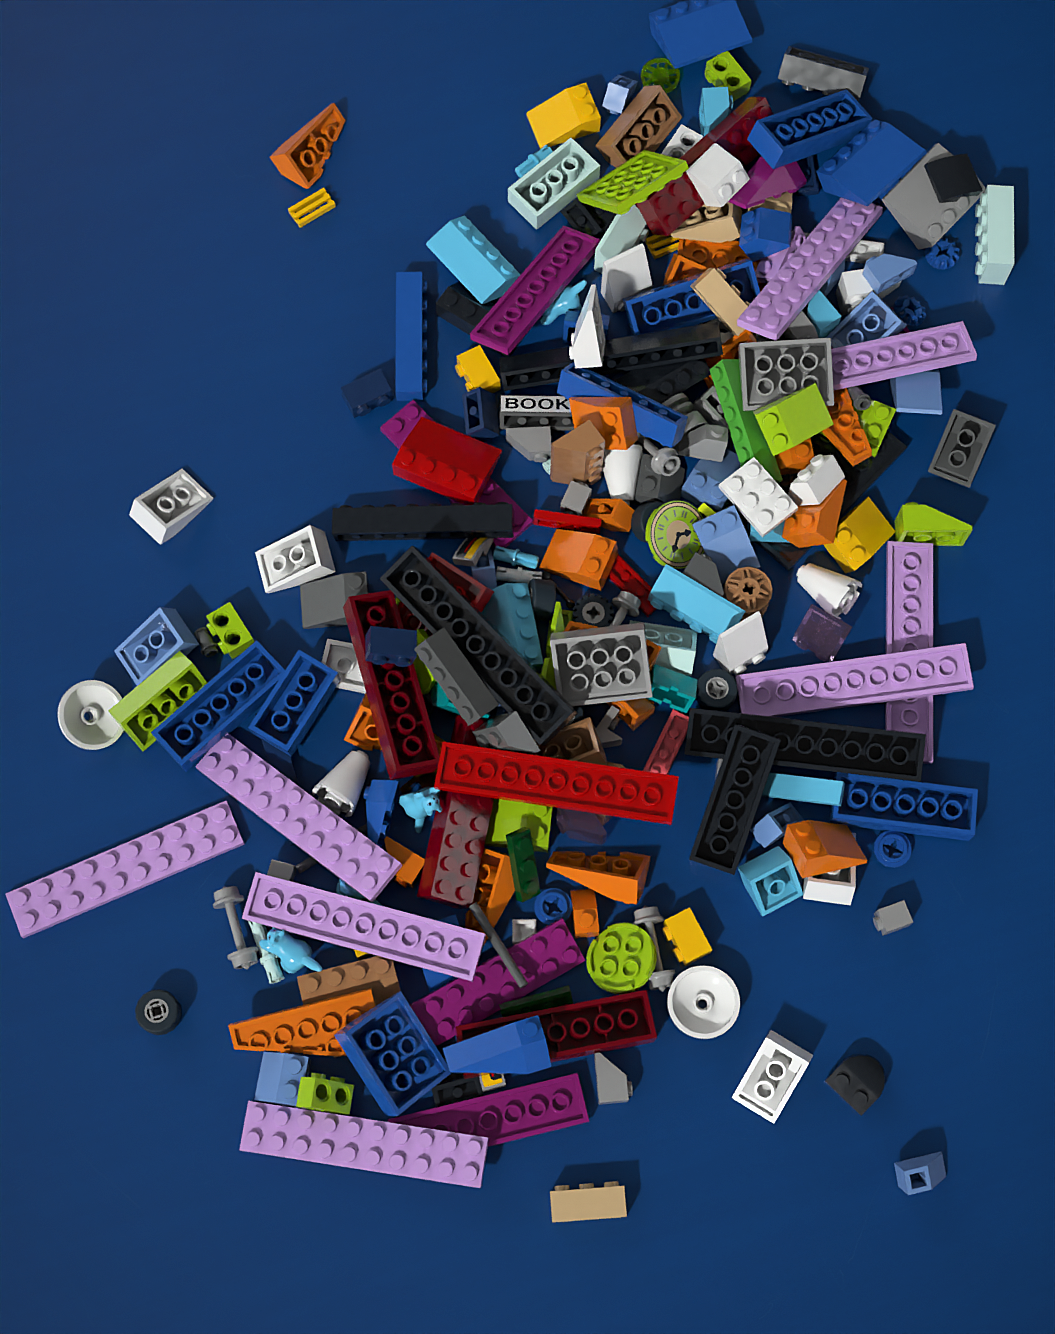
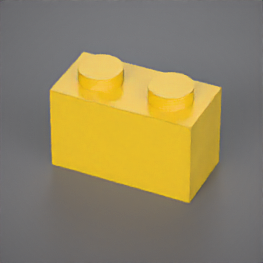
(477, 370)
(686, 936)

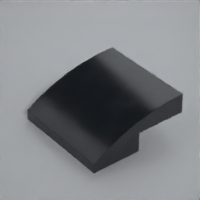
(953, 178)
(588, 218)
(456, 1089)

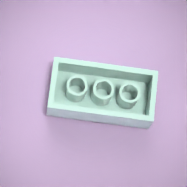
(553, 183)
(995, 234)

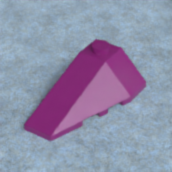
(768, 182)

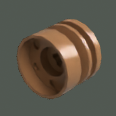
(753, 581)

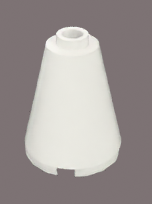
(622, 472)
(829, 589)
(344, 783)

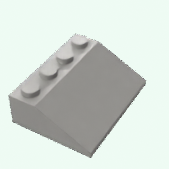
(917, 206)
(783, 367)
(602, 664)

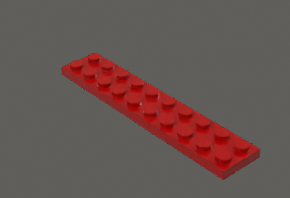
(557, 783)

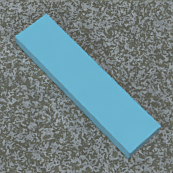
(804, 789)

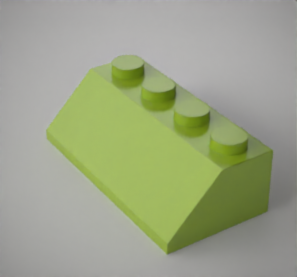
(157, 699)

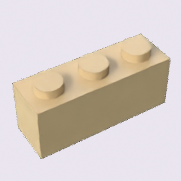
(721, 298)
(588, 1202)

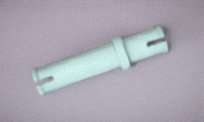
(267, 959)

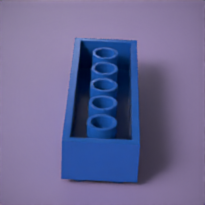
(808, 128)
(678, 304)
(219, 706)
(906, 807)

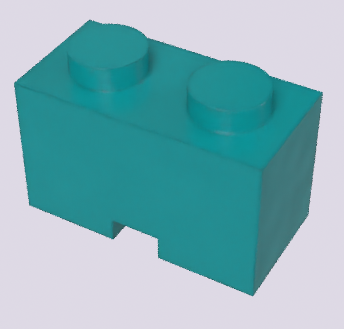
(672, 688)

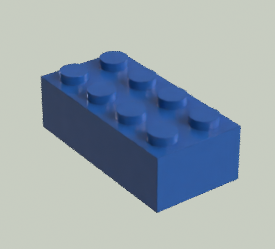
(295, 703)

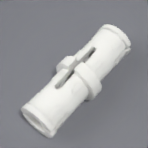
(516, 575)

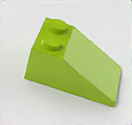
(793, 419)
(875, 423)
(928, 525)
(511, 815)

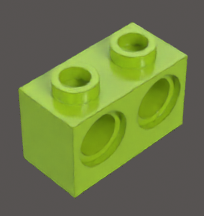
(731, 75)
(234, 628)
(325, 1095)

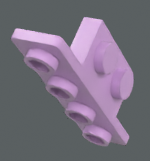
(772, 264)

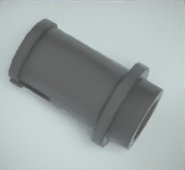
(860, 400)
(207, 644)

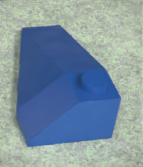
(380, 808)
(508, 1049)

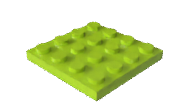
(633, 182)

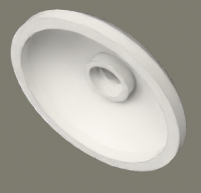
(96, 699)
(715, 989)

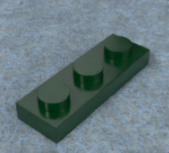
(523, 864)
(540, 1001)

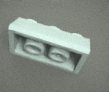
(623, 234)
(676, 645)

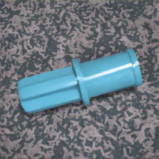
(533, 160)
(515, 557)

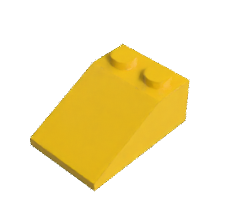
(565, 116)
(859, 536)

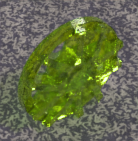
(660, 75)

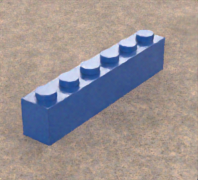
(409, 336)
(651, 417)

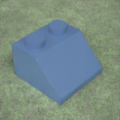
(281, 1077)

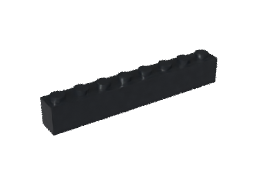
(423, 522)

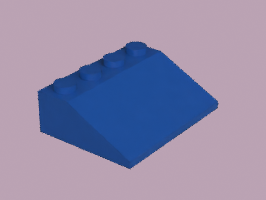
(698, 30)
(869, 163)
(393, 1054)

